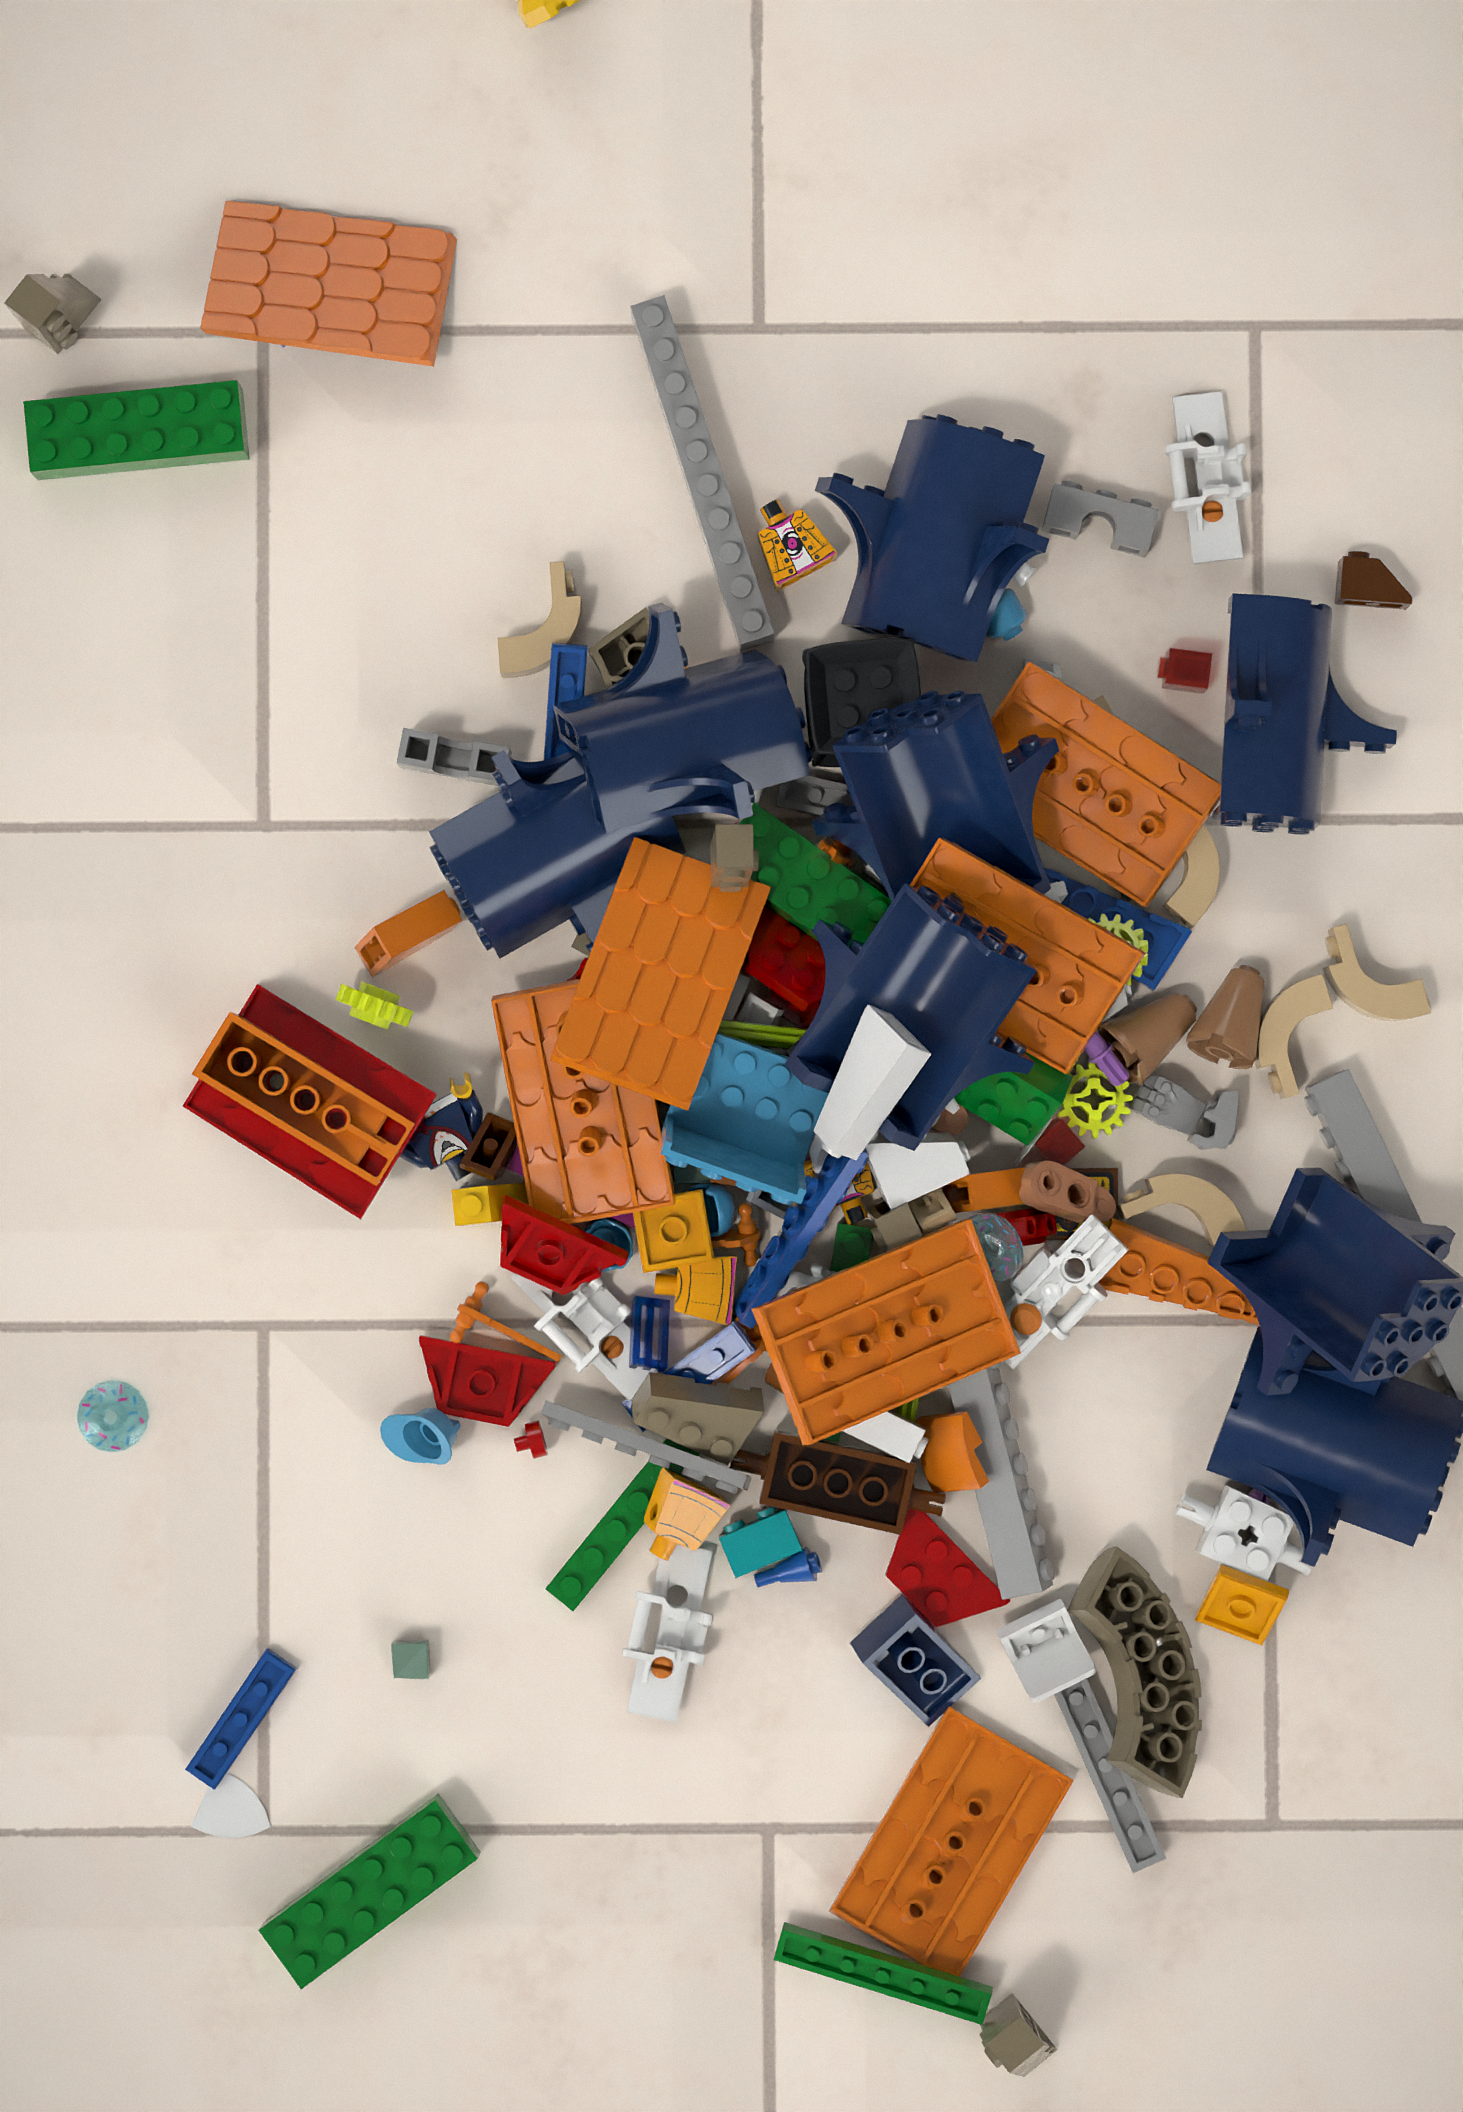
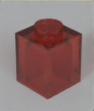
(1185, 670)
(1058, 1142)

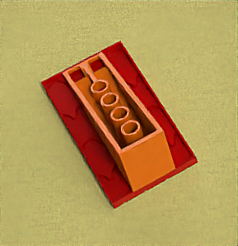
(334, 1118)

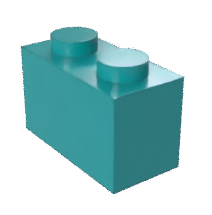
(759, 1541)

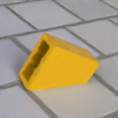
(484, 1203)

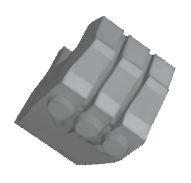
(1168, 1105)
(1222, 1117)

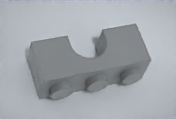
(1131, 521)
(447, 757)

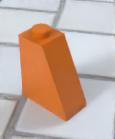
(408, 932)
(985, 1190)

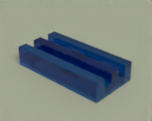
(635, 1333)

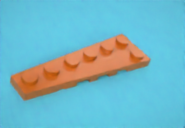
(1172, 1274)

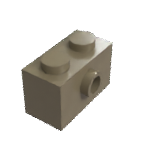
(732, 856)
(893, 1226)

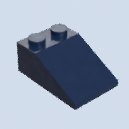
(914, 1660)

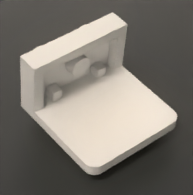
(1046, 1651)

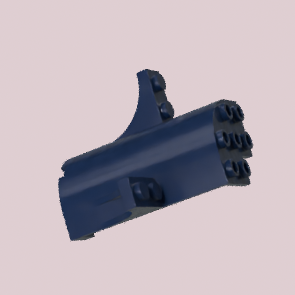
(940, 534)
(1283, 715)
(685, 736)
(934, 775)
(537, 854)
(941, 981)
(1341, 1282)
(1340, 1450)

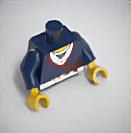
(446, 1131)

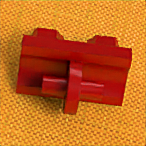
(1031, 1225)

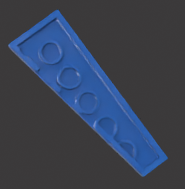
(1163, 936)
(798, 1229)

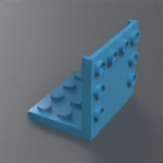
(746, 1121)

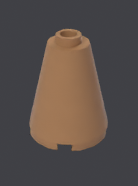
(1231, 1020)
(1149, 1033)

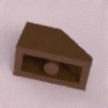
(1368, 583)
(491, 1148)

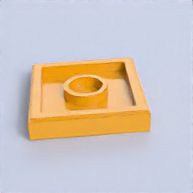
(674, 1234)
(1241, 1604)

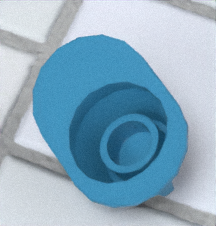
(420, 1436)

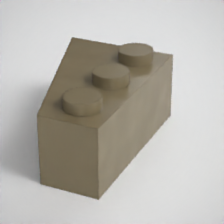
(52, 308)
(698, 1414)
(1014, 2038)

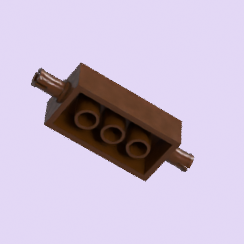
(838, 1482)

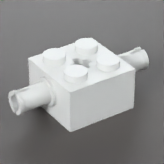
(1238, 1511)

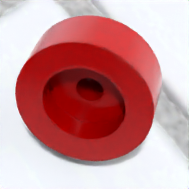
(532, 1440)

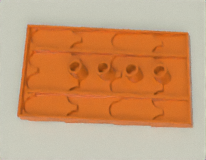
(329, 283)
(1110, 791)
(1075, 960)
(659, 975)
(580, 1139)
(886, 1331)
(951, 1844)

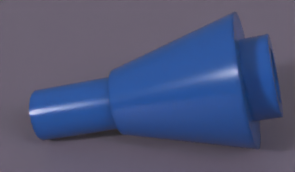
(797, 1568)

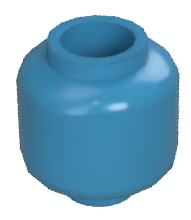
(1007, 617)

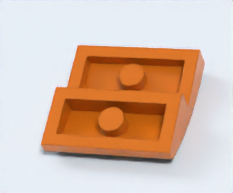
(950, 1454)

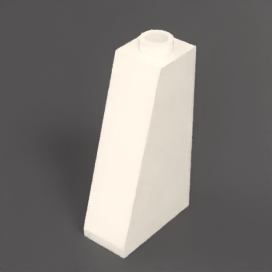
(869, 1082)
(892, 1434)

